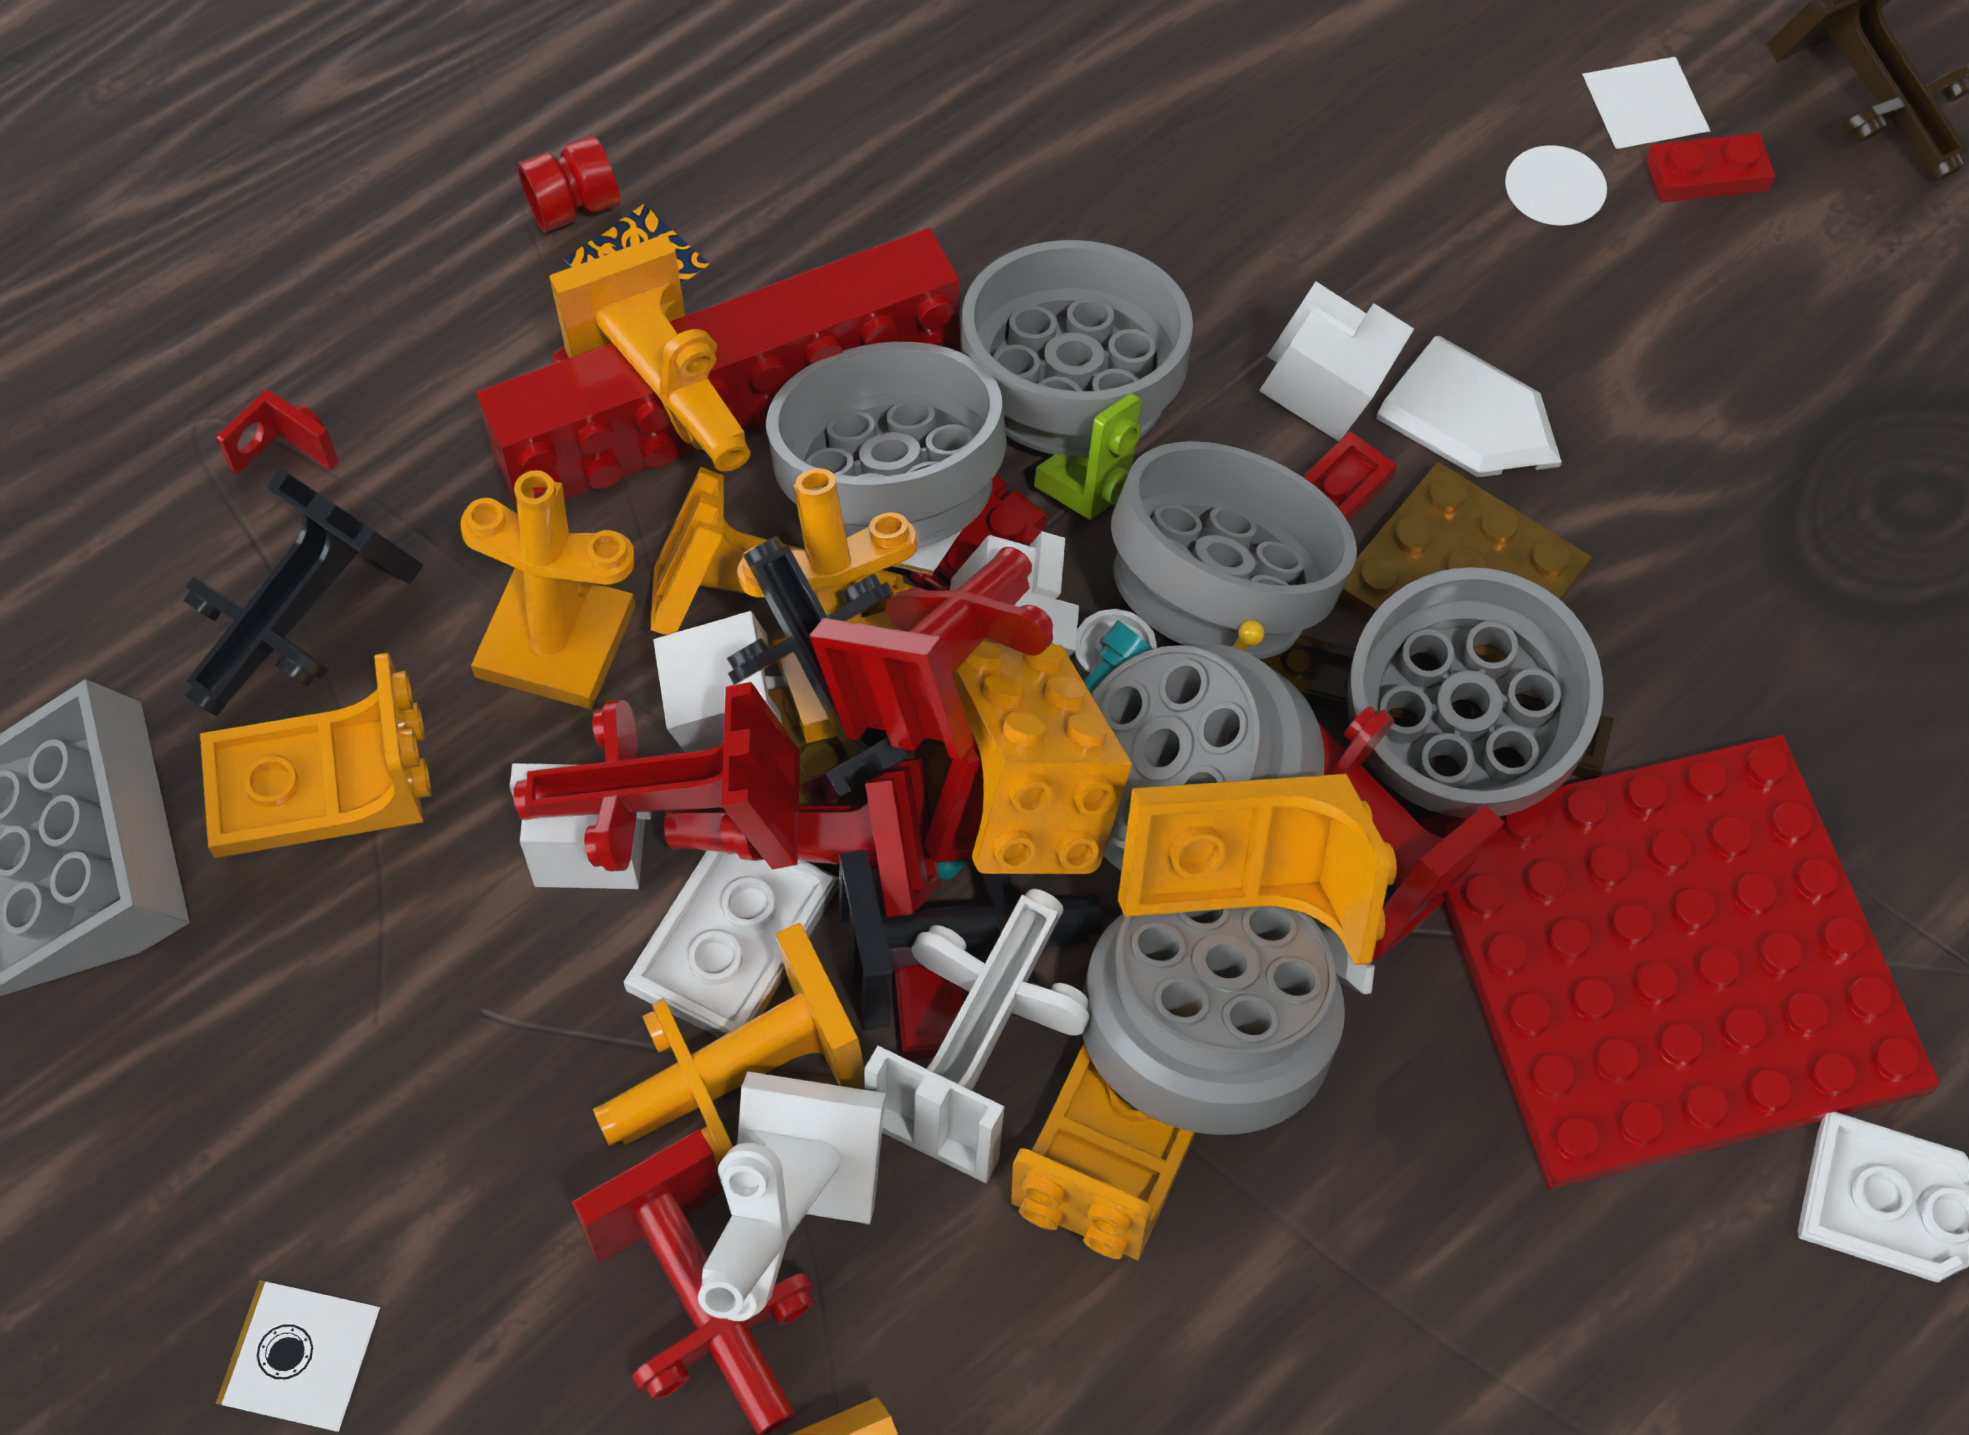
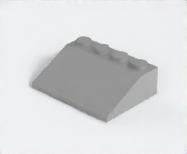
(82, 840)

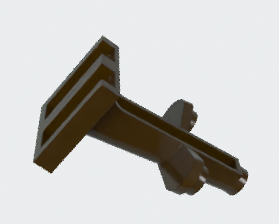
(1888, 73)

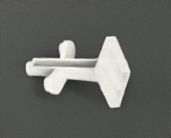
(936, 1105)
(795, 1155)

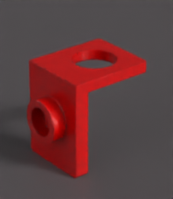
(274, 418)

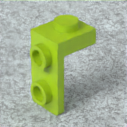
(1096, 480)

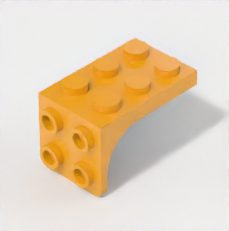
(1045, 762)
(317, 772)
(1260, 844)
(1098, 1166)

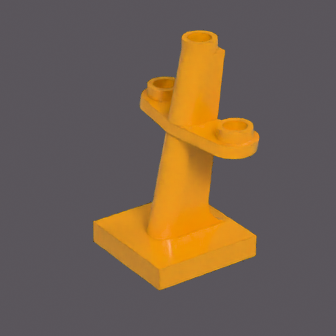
(630, 303)
(706, 554)
(831, 566)
(553, 622)
(799, 1026)

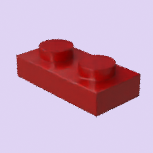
(1710, 167)
(1351, 474)

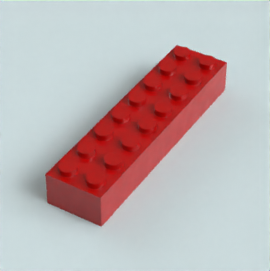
(601, 421)

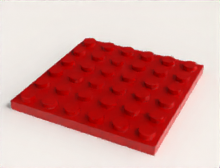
(1678, 964)

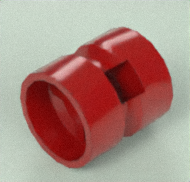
(569, 183)

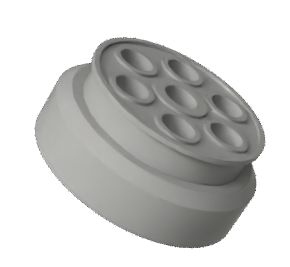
(1072, 335)
(898, 429)
(1227, 541)
(1542, 654)
(1153, 716)
(1251, 1006)

